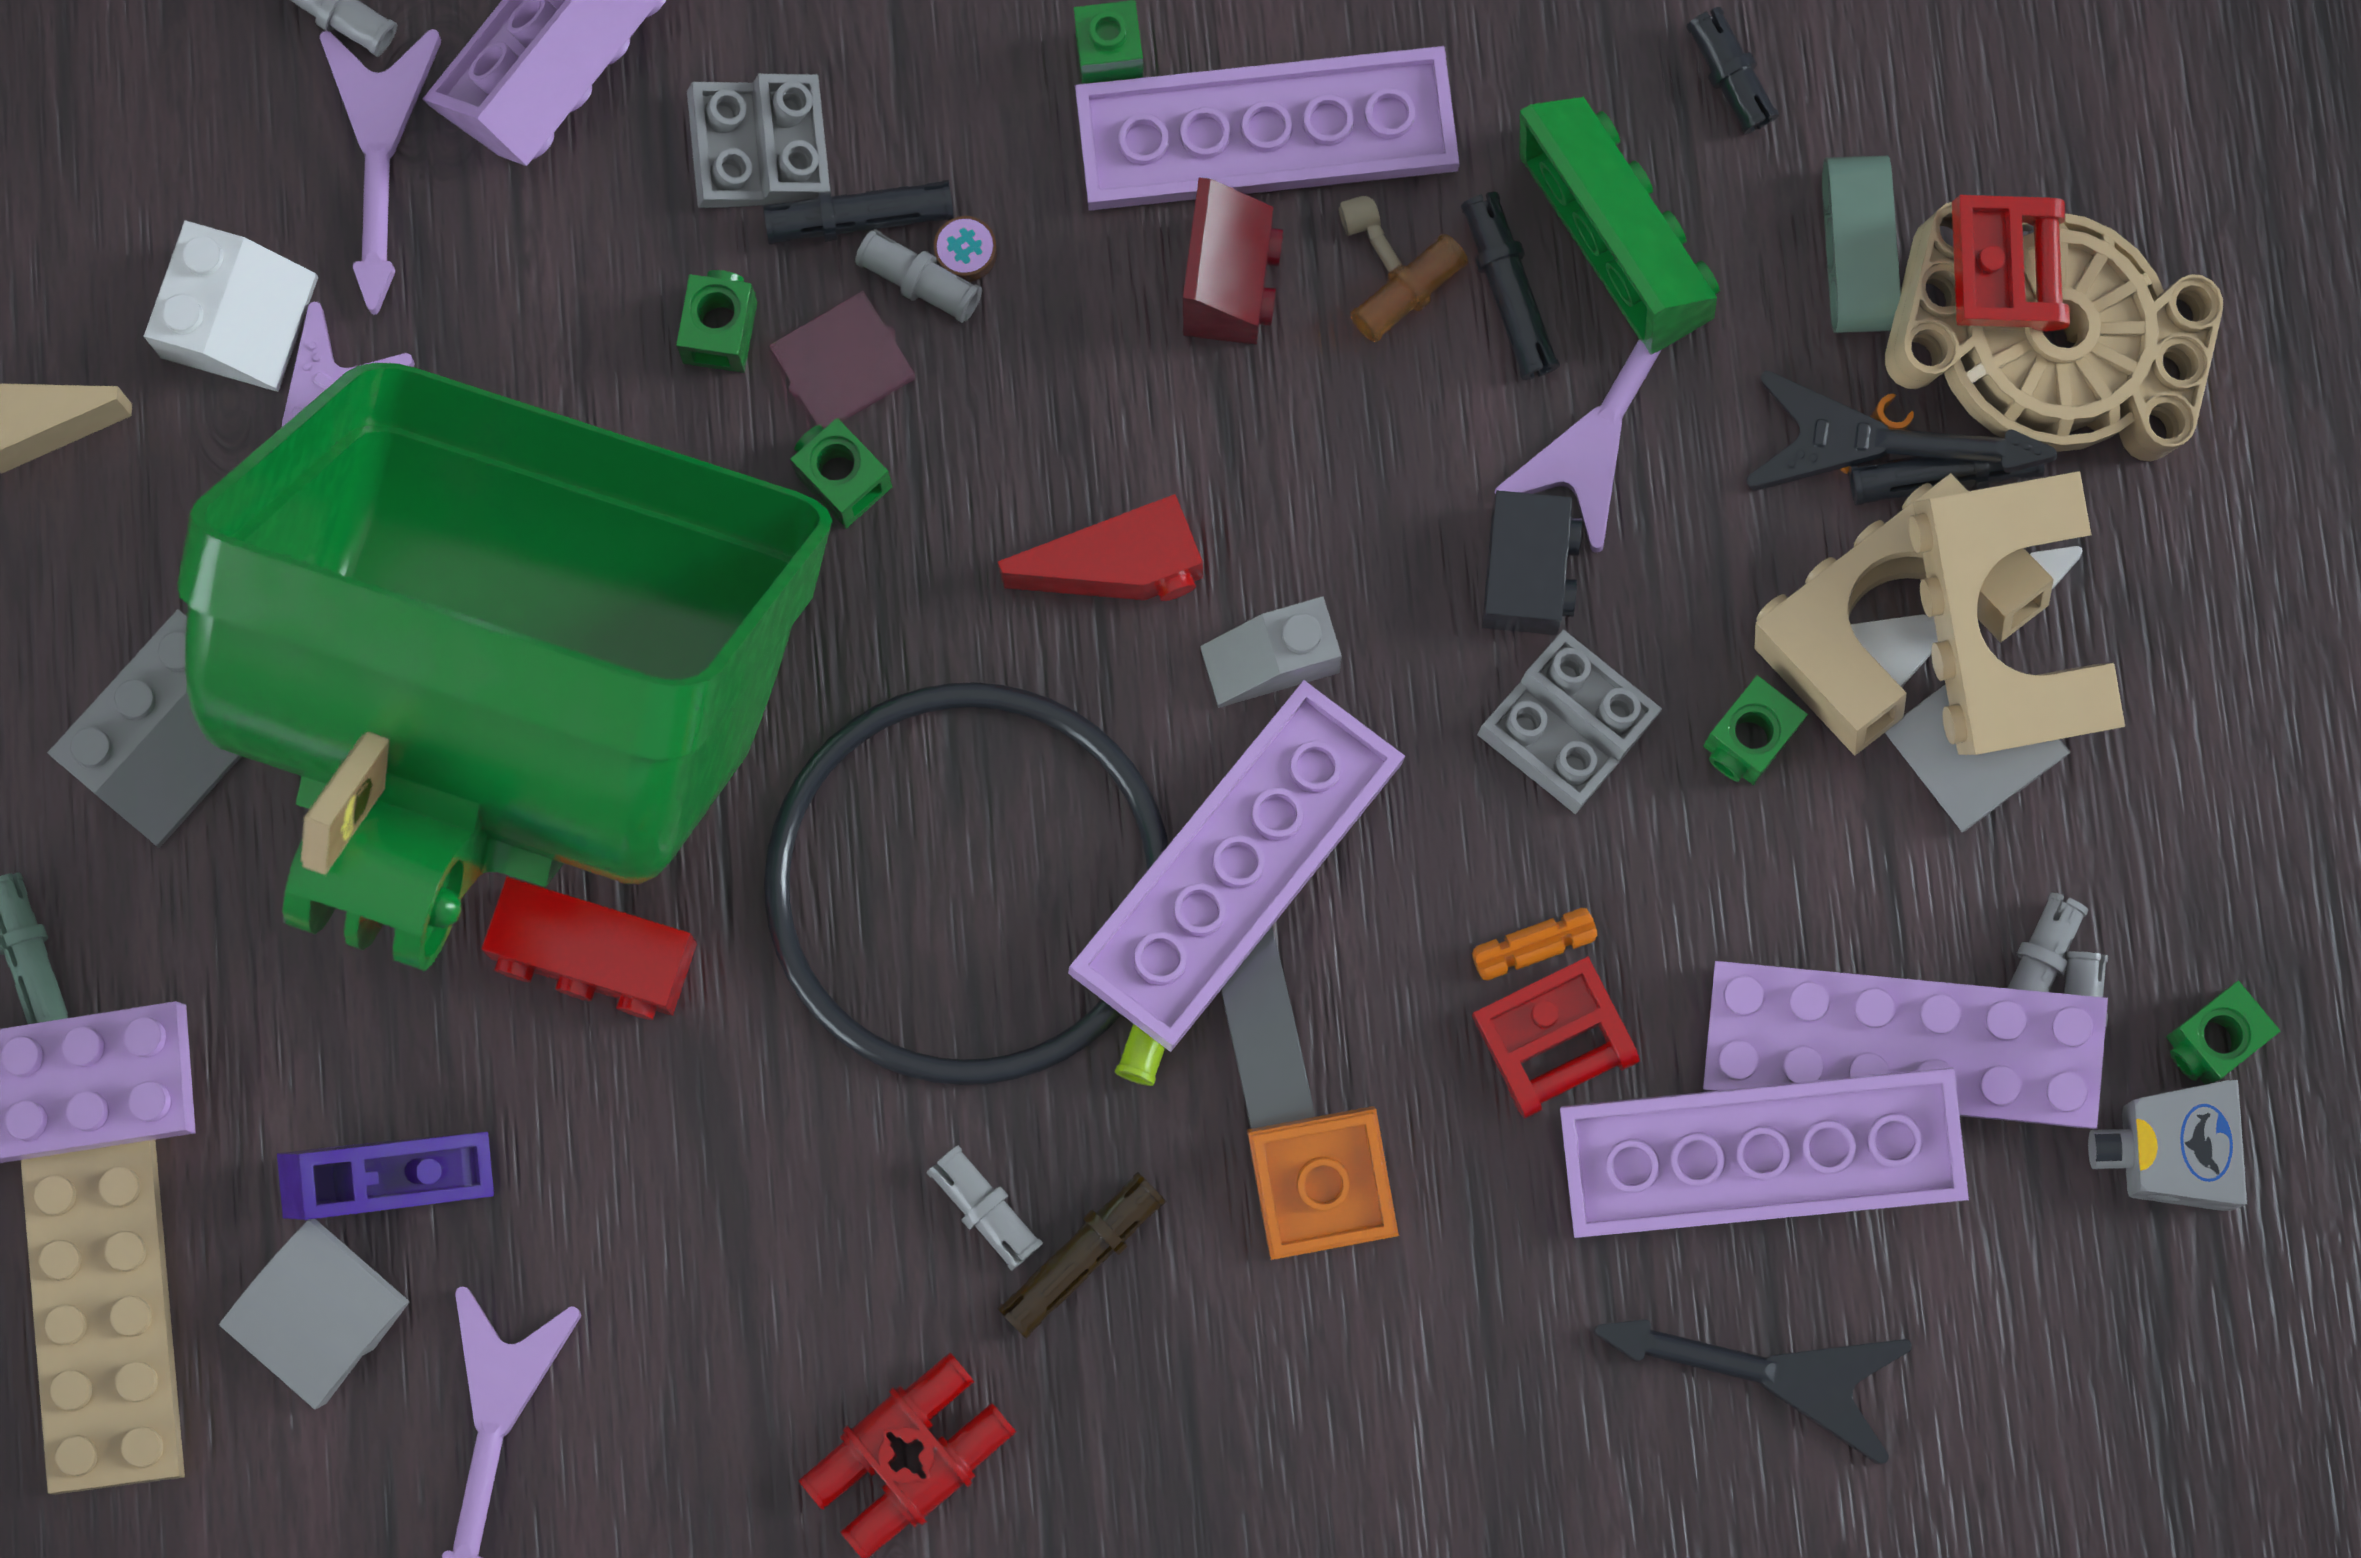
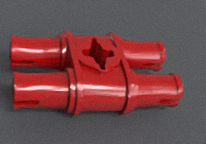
(870, 1450)

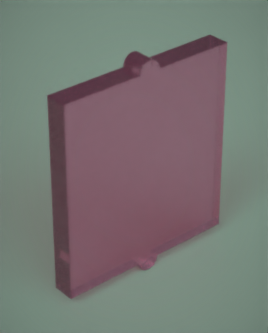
(842, 361)

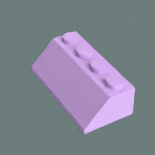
(533, 69)

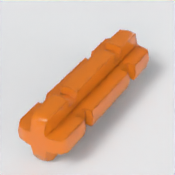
(1534, 943)

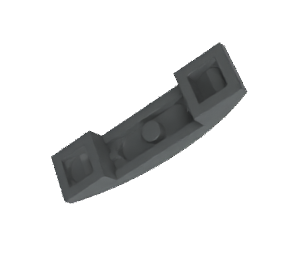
(1266, 1039)

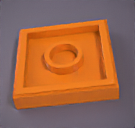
(1322, 1182)

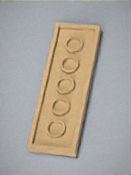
(102, 1318)

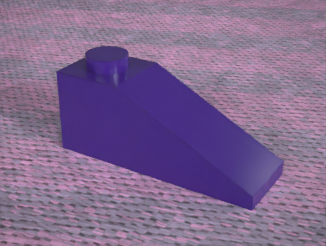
(384, 1175)

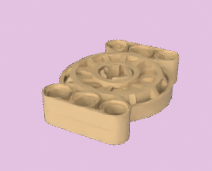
(2045, 391)

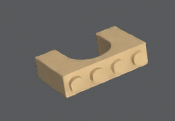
(1960, 544)
(1813, 643)

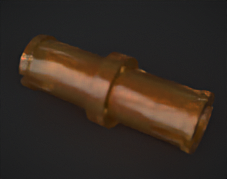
(1409, 287)

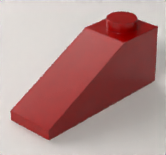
(1122, 557)

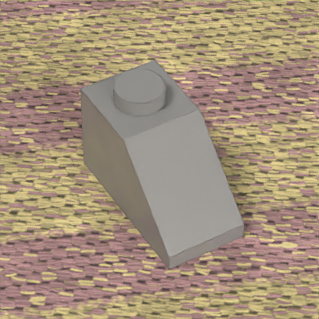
(1272, 653)

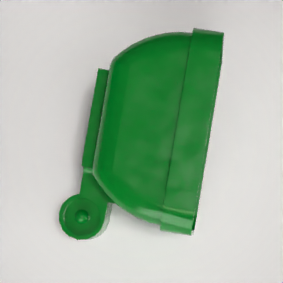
(515, 602)

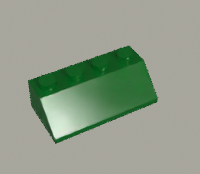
(1616, 221)

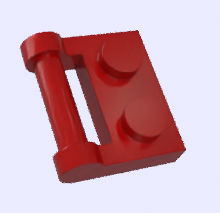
(1992, 262)
(1546, 1017)

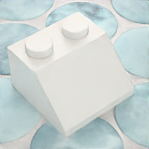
(230, 307)

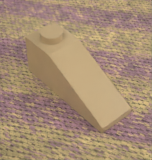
(48, 417)

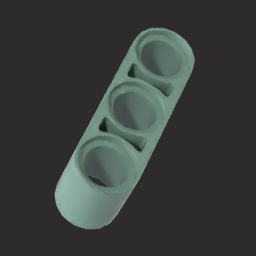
(1860, 243)

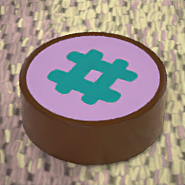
(966, 247)

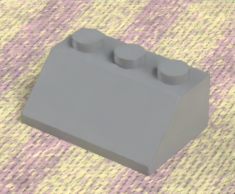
(142, 742)

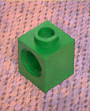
(1108, 42)
(717, 347)
(845, 497)
(1769, 710)
(2243, 1020)

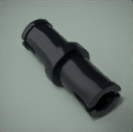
(1732, 70)

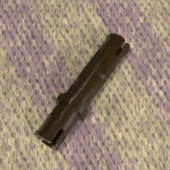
(1082, 1254)

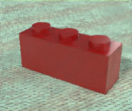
(588, 949)

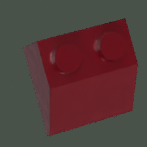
(1229, 264)

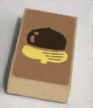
(344, 802)

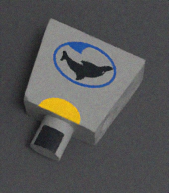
(2179, 1147)

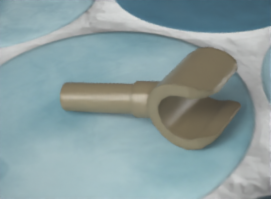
(1362, 215)

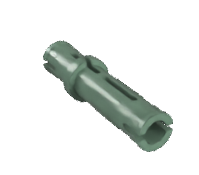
(26, 954)

